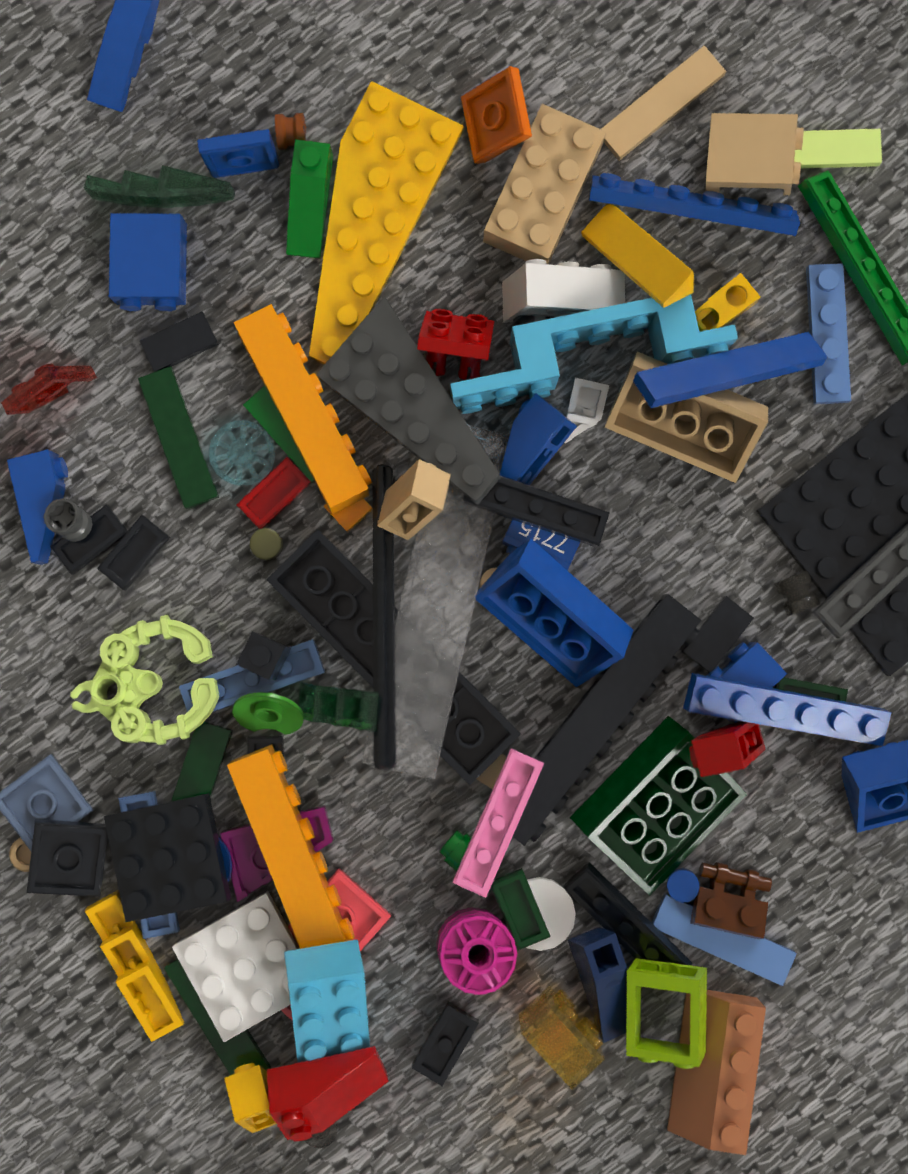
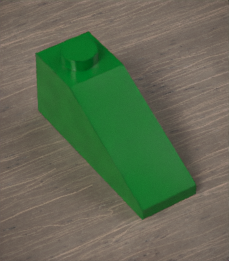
(308, 198)

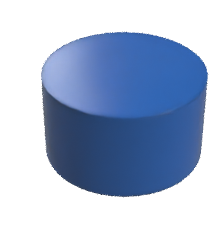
(683, 885)

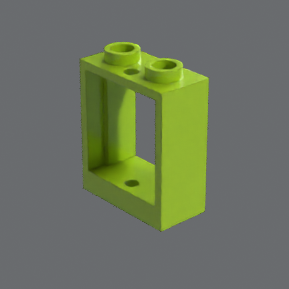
(672, 978)

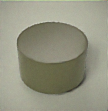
(266, 544)

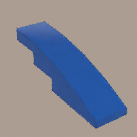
(121, 51)

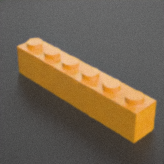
(302, 408)
(288, 848)

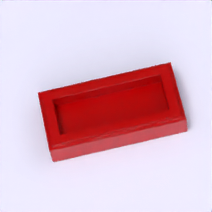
(273, 493)

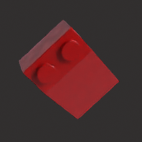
(319, 1092)

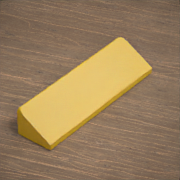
(639, 256)

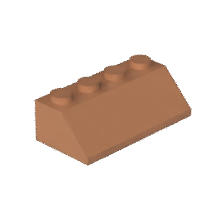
(716, 1099)

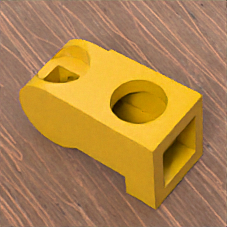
(726, 304)

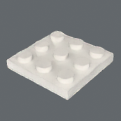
(240, 965)

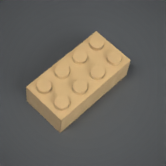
(544, 185)
(705, 431)

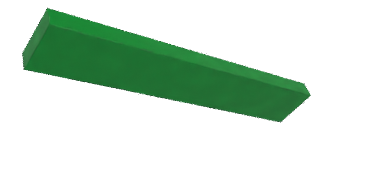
(859, 259)

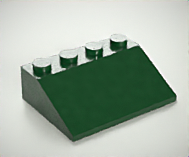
(656, 806)

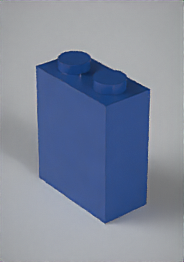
(147, 260)

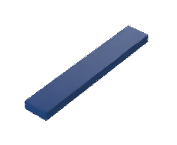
(728, 369)

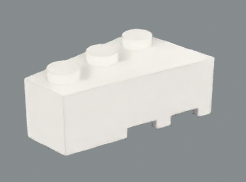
(560, 289)

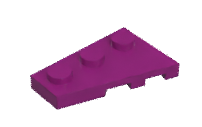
(248, 863)

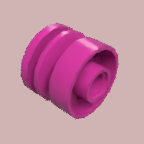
(480, 972)

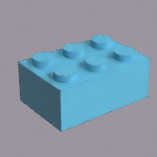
(327, 999)

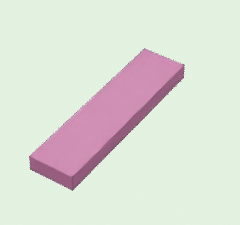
(498, 822)

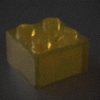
(561, 1037)

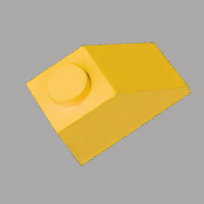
(249, 1097)

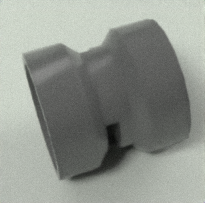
(64, 513)

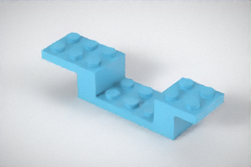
(671, 333)

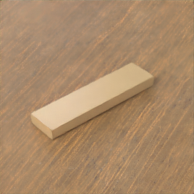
(662, 102)

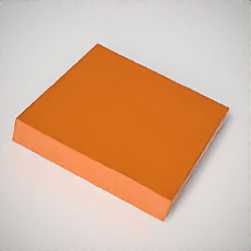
(496, 115)

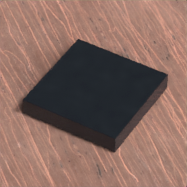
(67, 858)

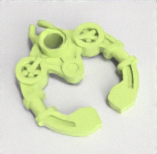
(134, 686)

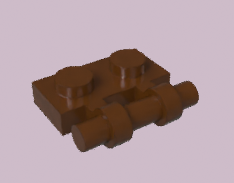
(728, 911)

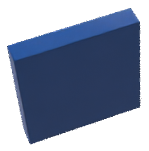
(239, 153)

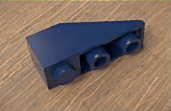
(603, 979)

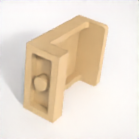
(753, 151)

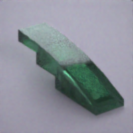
(170, 190)
(339, 705)

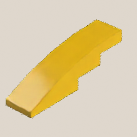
(136, 968)

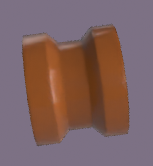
(289, 129)

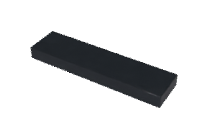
(544, 511)
(620, 916)

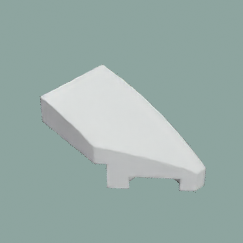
(590, 396)

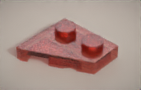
(45, 387)

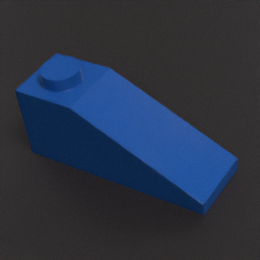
(534, 439)
(37, 483)

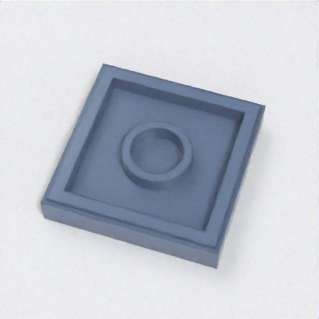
(42, 794)

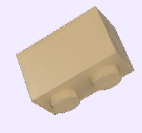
(414, 499)

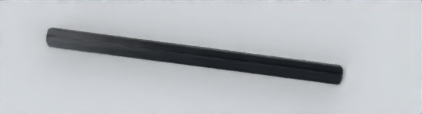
(383, 628)

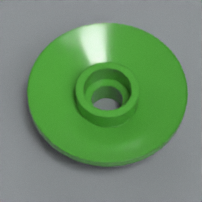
(267, 711)

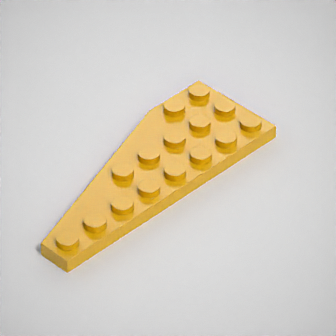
(379, 191)

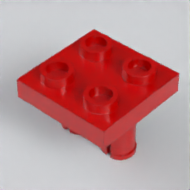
(455, 335)

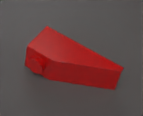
(727, 748)

